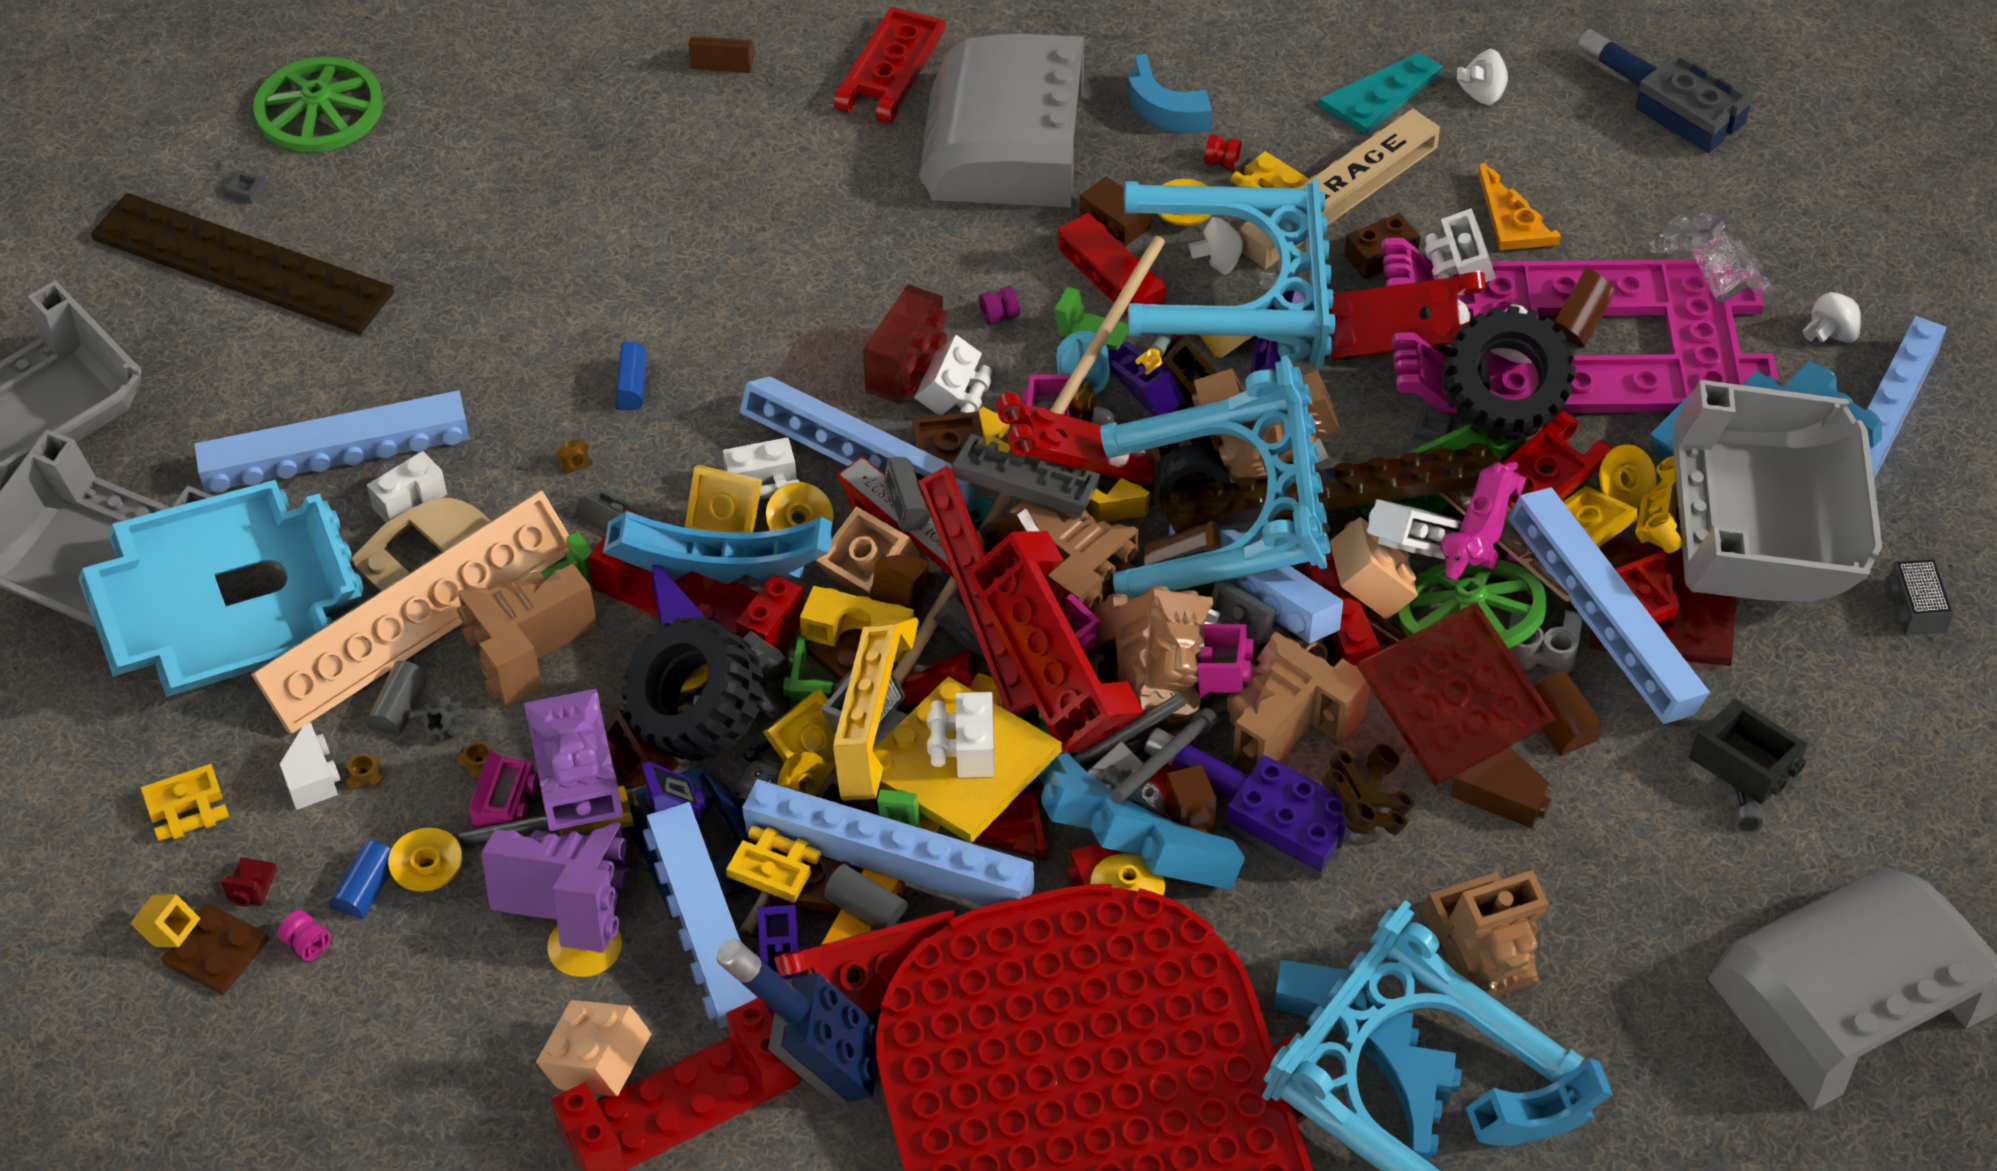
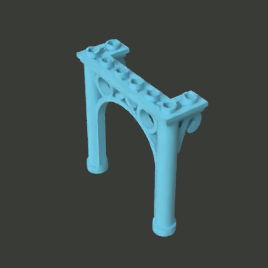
(1287, 219)
(1284, 542)
(1410, 956)

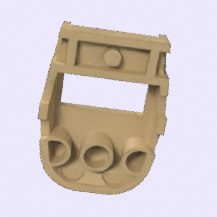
(439, 520)

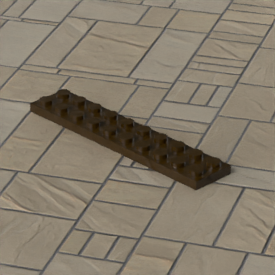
(243, 263)
(1342, 486)

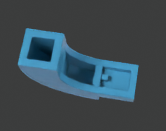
(1167, 108)
(1519, 1118)

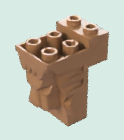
(1241, 456)
(1088, 551)
(523, 624)
(1156, 645)
(1291, 695)
(1490, 929)

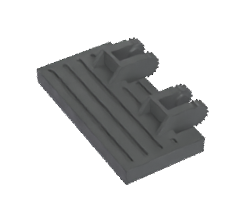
(1025, 477)

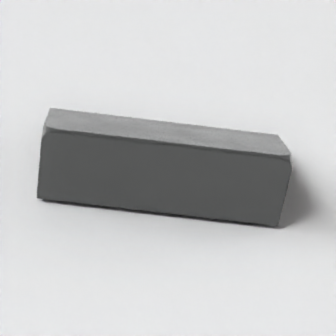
(601, 507)

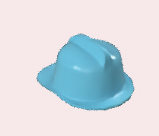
(1070, 353)

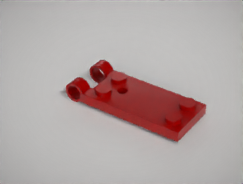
(895, 49)
(1372, 316)
(1067, 441)
(1551, 450)
(872, 953)

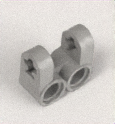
(1552, 650)

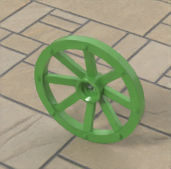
(317, 99)
(1474, 590)

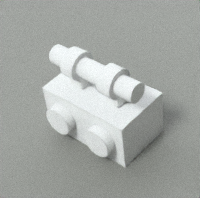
(1464, 242)
(949, 376)
(767, 461)
(973, 734)

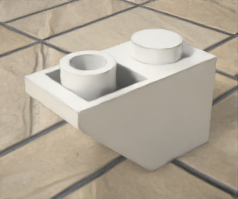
(306, 769)

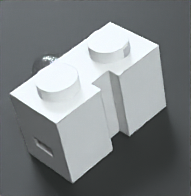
(405, 486)

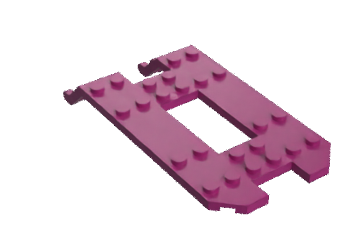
(1697, 325)

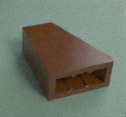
(1505, 787)

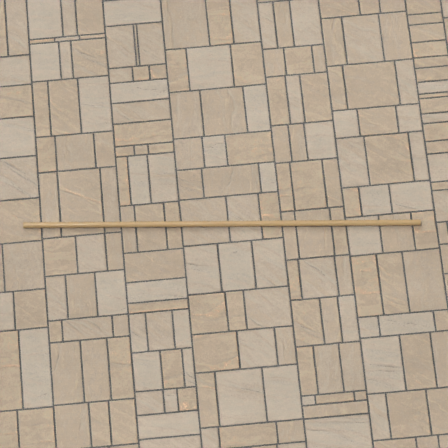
(1001, 504)

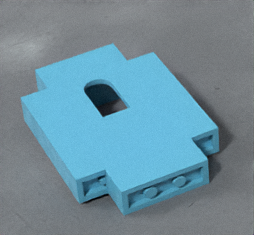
(163, 596)

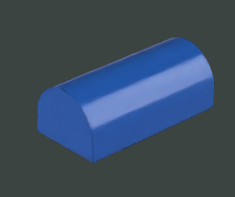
(631, 376)
(362, 880)

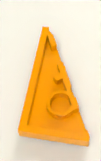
(1511, 216)

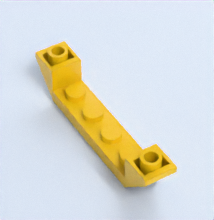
(1122, 501)
(855, 762)

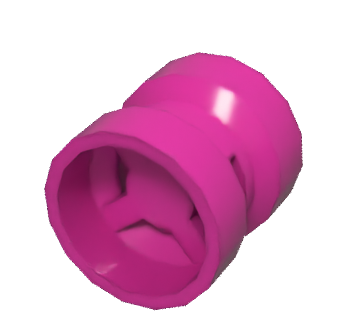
(302, 933)

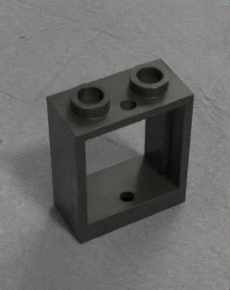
(1738, 769)

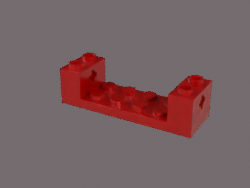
(768, 613)
(1044, 645)
(676, 1100)

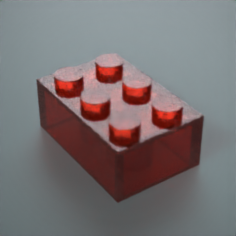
(904, 344)

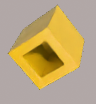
(165, 920)

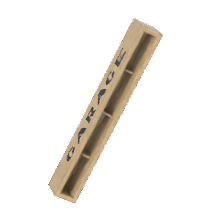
(1357, 175)

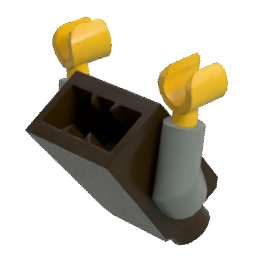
(1180, 357)

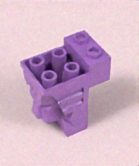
(573, 760)
(561, 880)

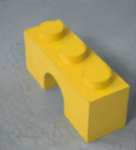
(834, 612)

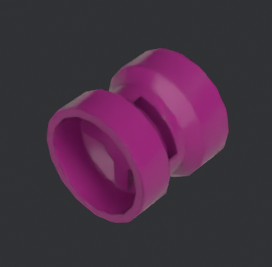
(999, 305)

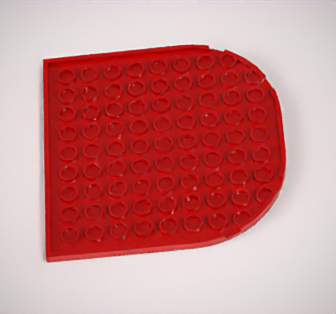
(1080, 1041)

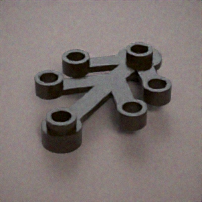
(1359, 814)

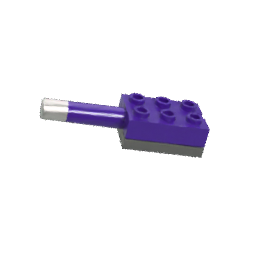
(1271, 807)

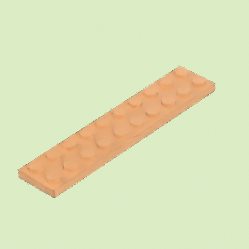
(409, 613)

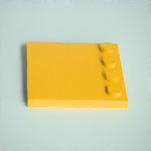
(969, 803)

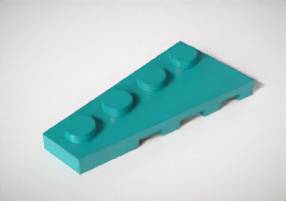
(1381, 93)

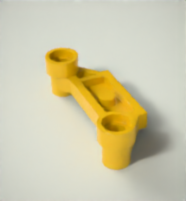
(1658, 511)

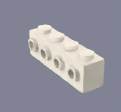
(1410, 528)

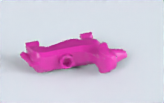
(1482, 521)

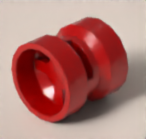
(1223, 152)

